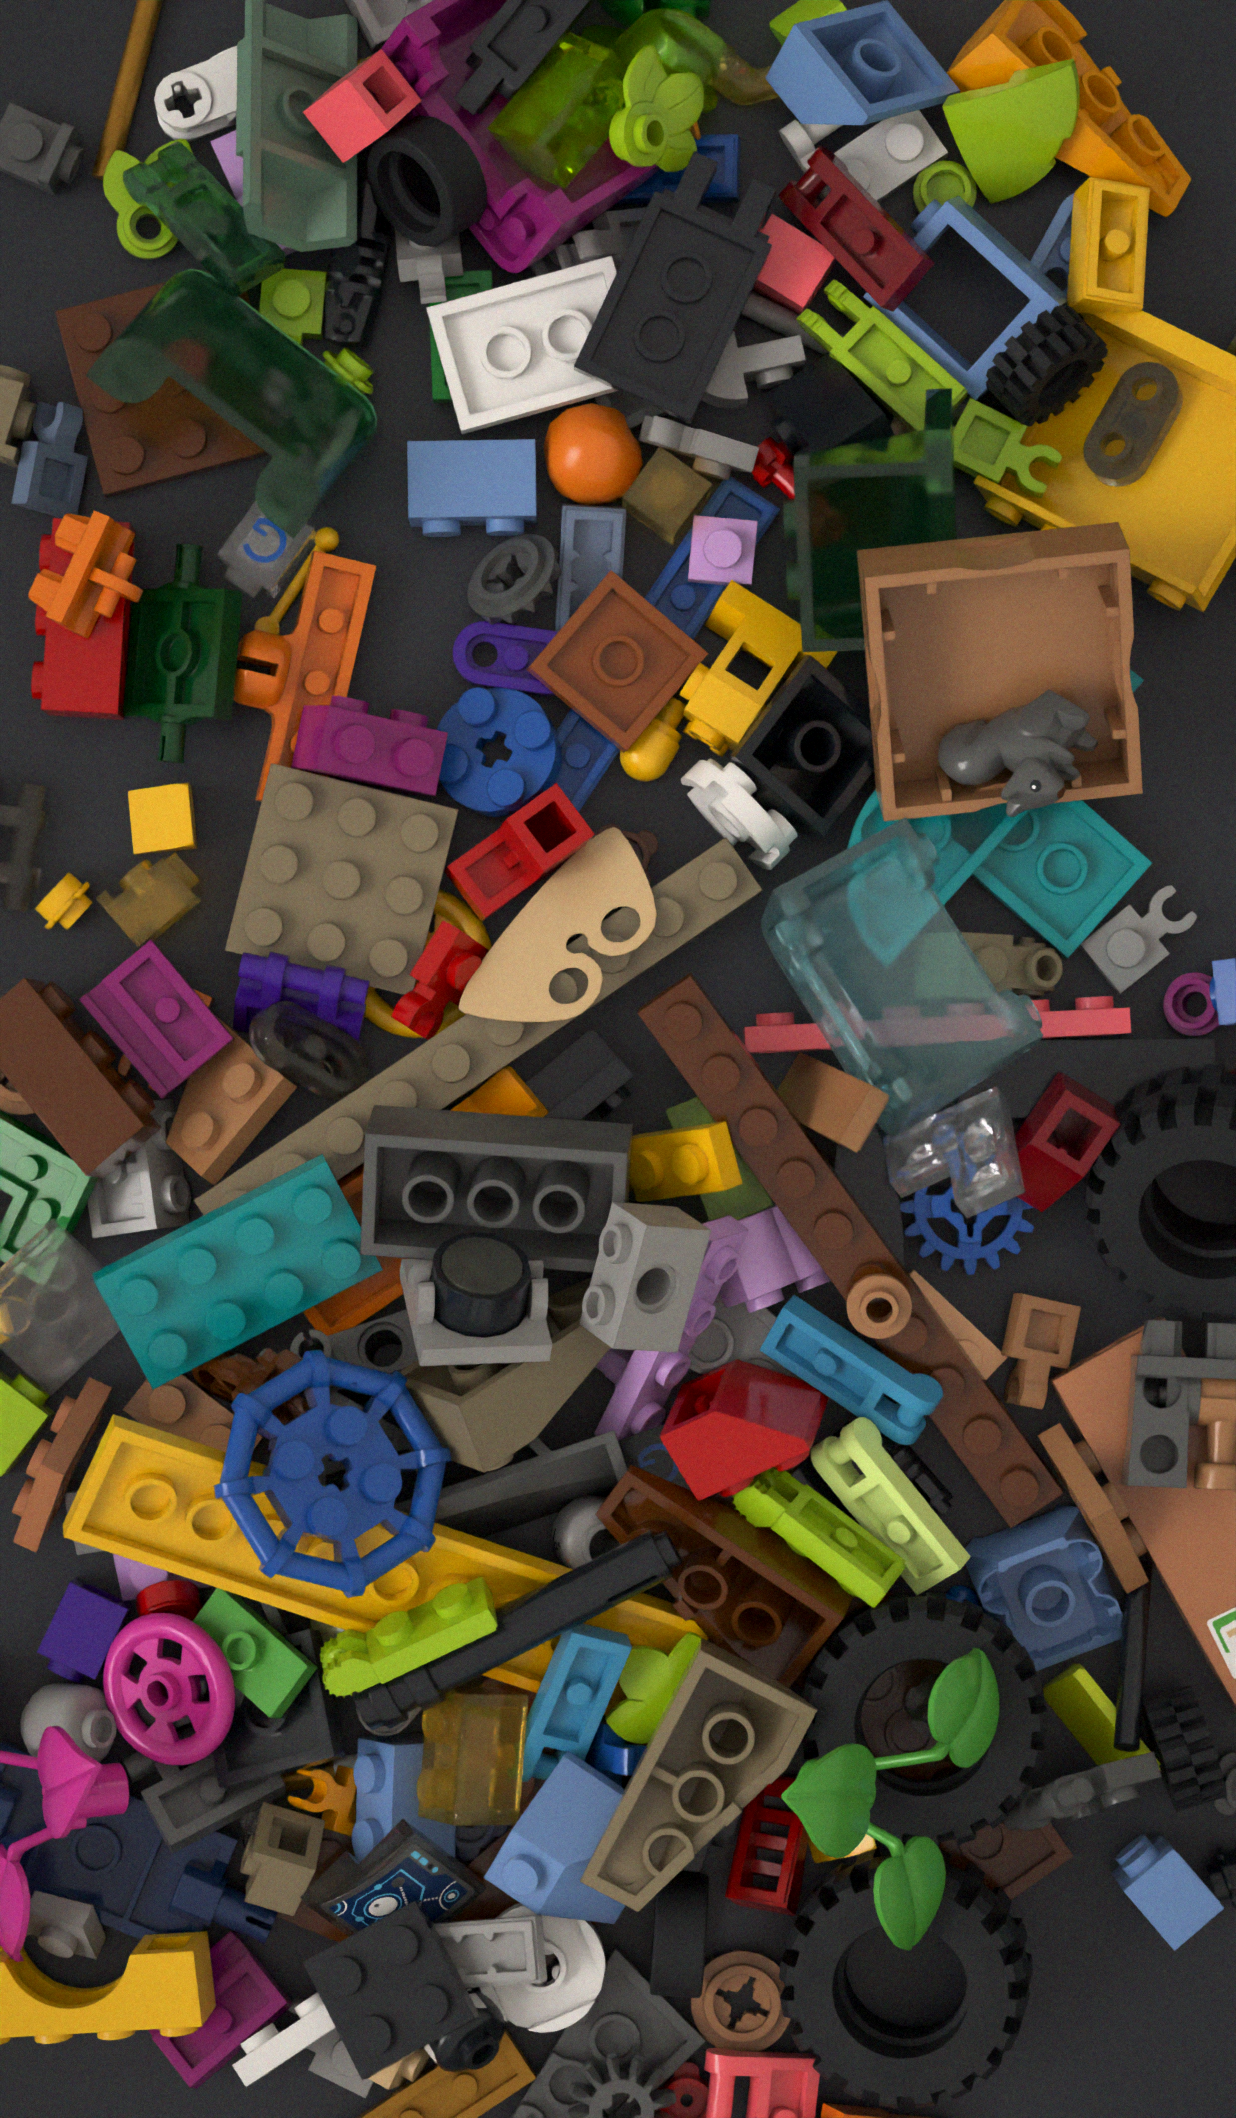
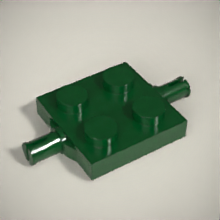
(182, 654)

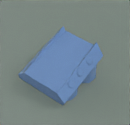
(1047, 1586)

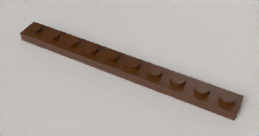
(846, 1242)

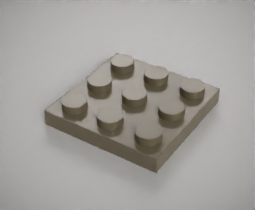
(342, 877)

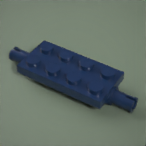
(127, 1867)

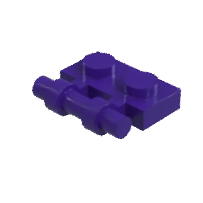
(322, 992)

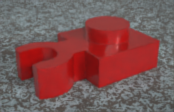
(441, 978)

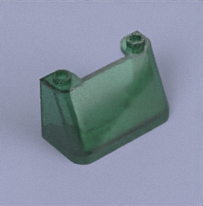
(250, 378)

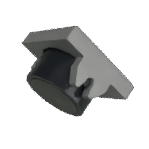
(473, 1299)

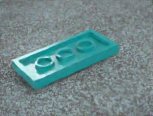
(236, 1272)

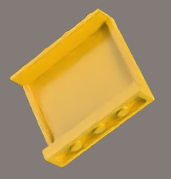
(1184, 505)

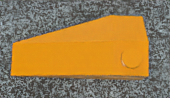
(1106, 137)

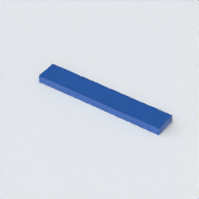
(688, 606)

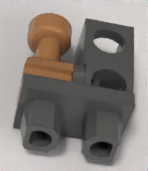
(1179, 1392)

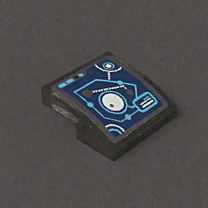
(395, 1873)

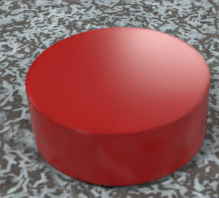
(170, 1596)

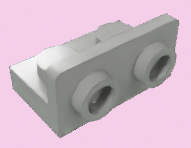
(145, 1188)

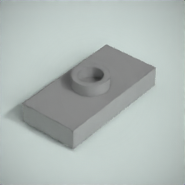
(496, 1950)

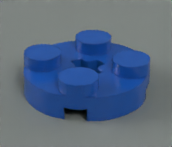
(529, 734)

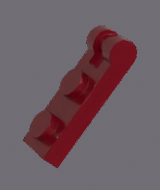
(856, 230)

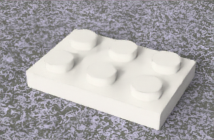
(518, 344)

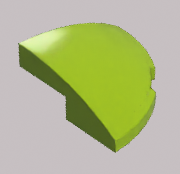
(1015, 127)

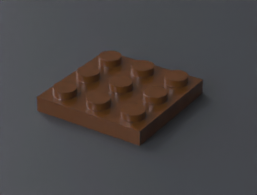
(149, 439)

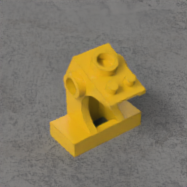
(721, 704)

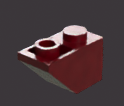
(1062, 1140)

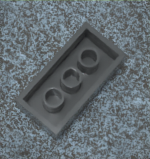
(495, 1174)

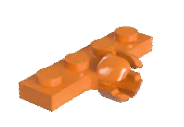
(312, 659)

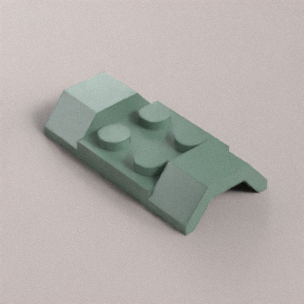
(291, 177)

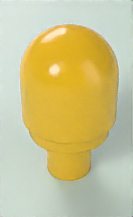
(656, 745)

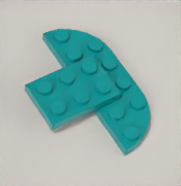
(1047, 865)

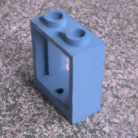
(1000, 253)

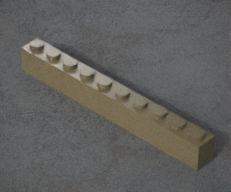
(479, 1047)

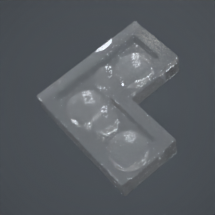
(964, 1142)

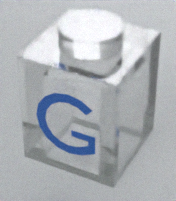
(263, 554)

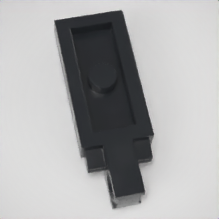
(516, 47)

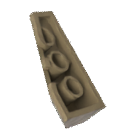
(501, 1407)
(708, 1757)

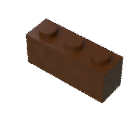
(71, 1079)

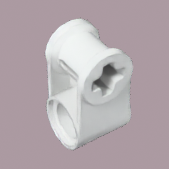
(207, 86)

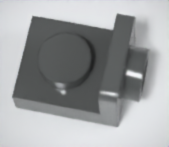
(38, 149)

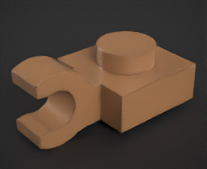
(1040, 1337)

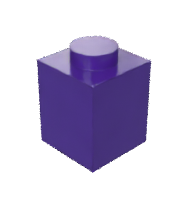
(83, 1630)

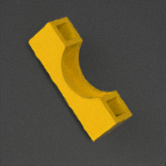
(162, 1988)

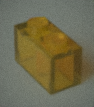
(473, 1757)

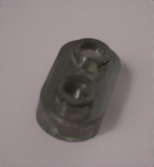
(1136, 422)
(304, 1048)

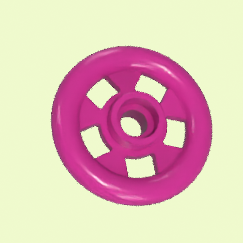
(199, 1657)

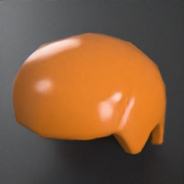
(592, 454)

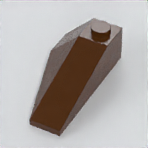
(734, 1577)

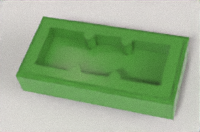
(259, 1657)

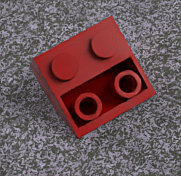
(740, 1425)

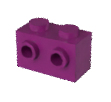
(370, 749)

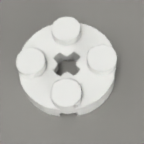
(727, 804)
(574, 1983)

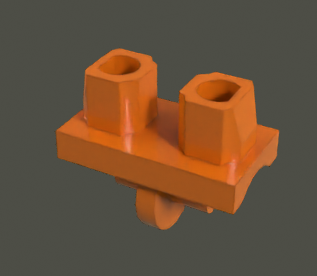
(94, 576)

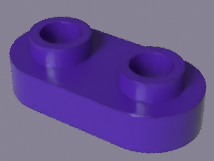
(516, 651)

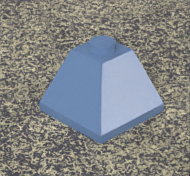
(857, 68)
(554, 1843)

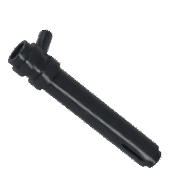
(526, 1625)

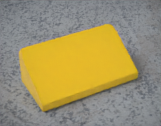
(1108, 247)

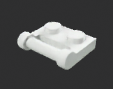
(878, 159)

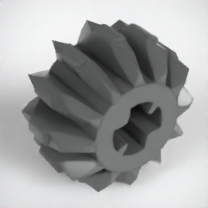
(621, 2080)

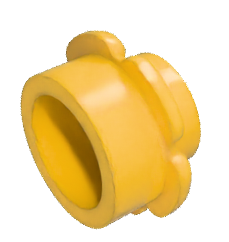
(65, 902)

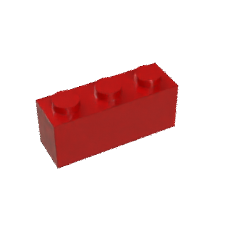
(81, 673)

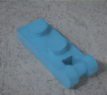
(851, 1371)
(573, 1696)

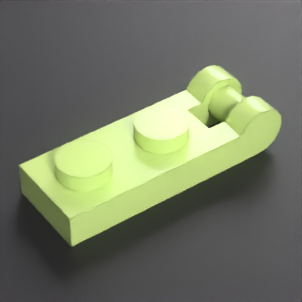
(888, 1504)

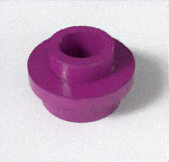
(1176, 1005)

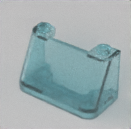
(895, 976)

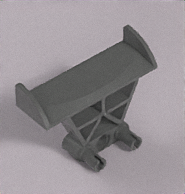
(484, 1502)

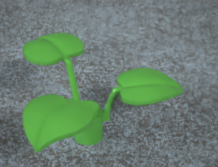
(839, 1790)

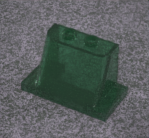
(862, 499)

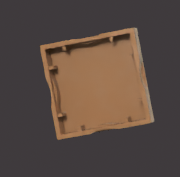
(990, 628)

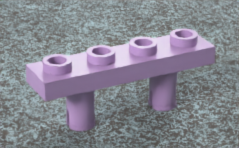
(647, 1377)

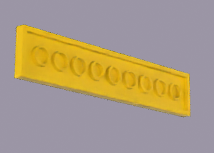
(157, 1505)

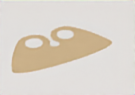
(533, 948)

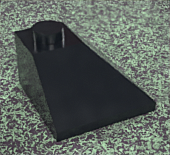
(809, 749)

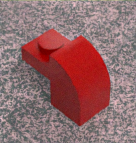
(520, 852)

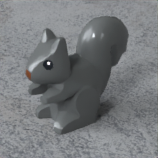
(1025, 740)

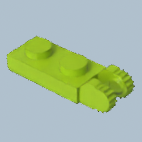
(881, 357)
(821, 1533)
(408, 1638)

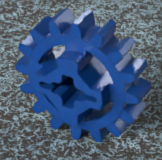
(967, 1247)

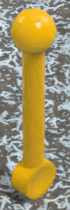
(326, 541)

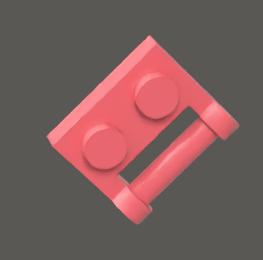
(778, 2083)

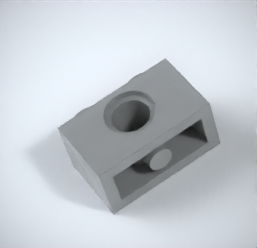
(644, 1277)

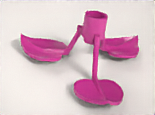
(72, 1791)

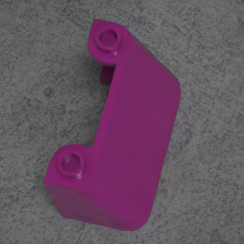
(523, 212)

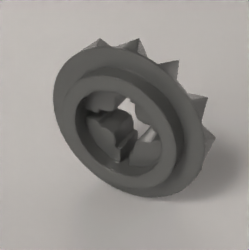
(501, 569)

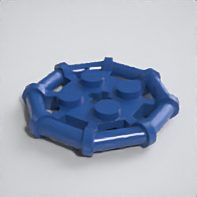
(370, 1476)

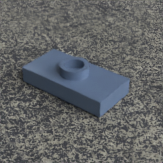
(588, 549)

